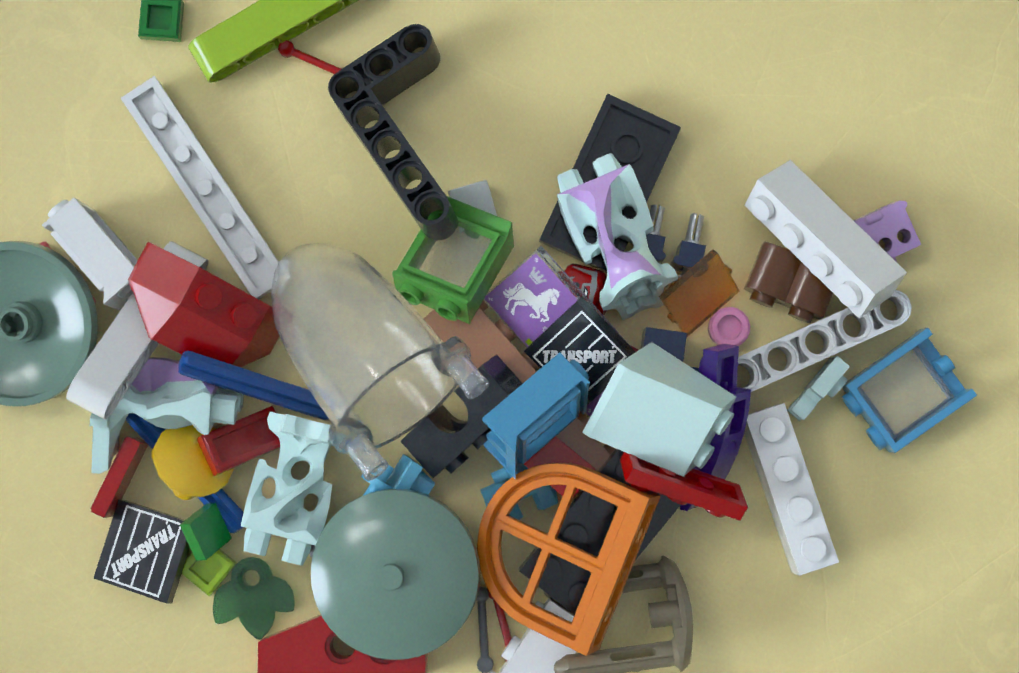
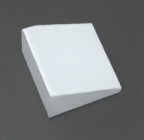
(476, 195)

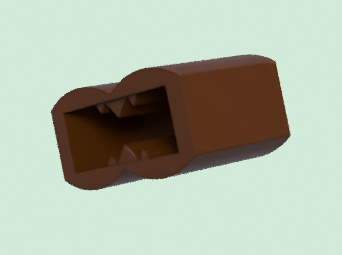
(785, 280)

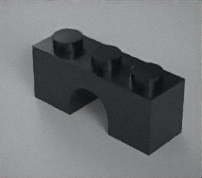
(442, 439)

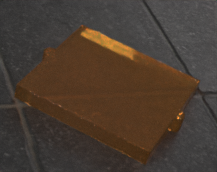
(699, 293)

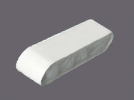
(833, 337)
(119, 354)

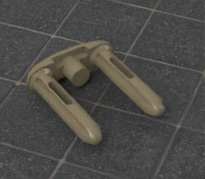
(674, 613)

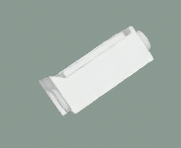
(93, 249)

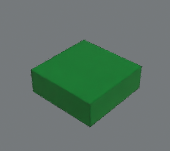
(161, 20)
(205, 531)

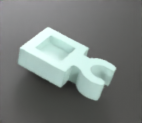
(825, 382)

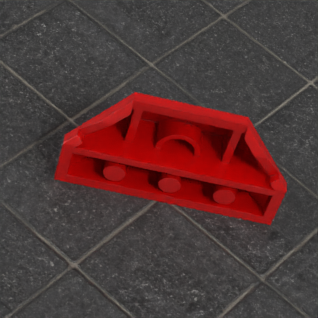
(199, 311)

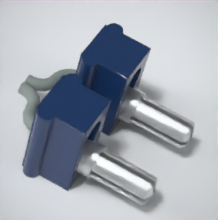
(688, 251)

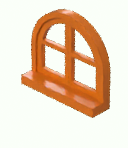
(608, 570)

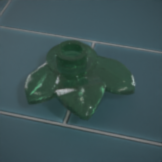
(253, 603)

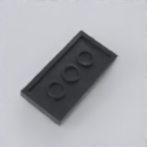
(633, 139)
(586, 528)

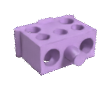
(886, 223)

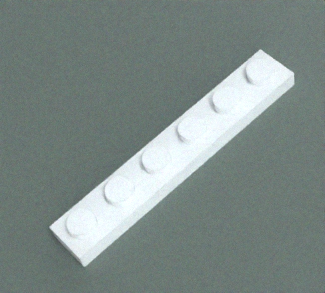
(203, 186)

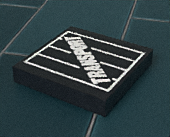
(585, 338)
(143, 552)

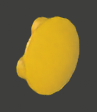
(184, 466)

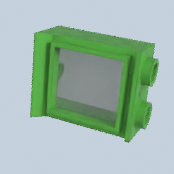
(459, 270)

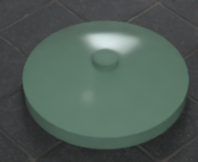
(44, 323)
(395, 574)

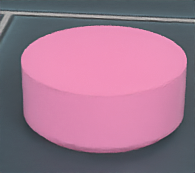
(729, 326)

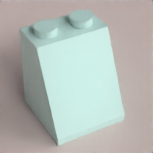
(661, 411)

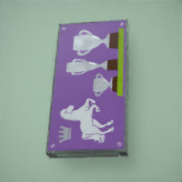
(534, 298)

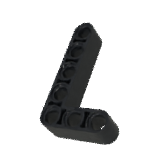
(385, 136)

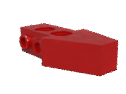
(310, 649)

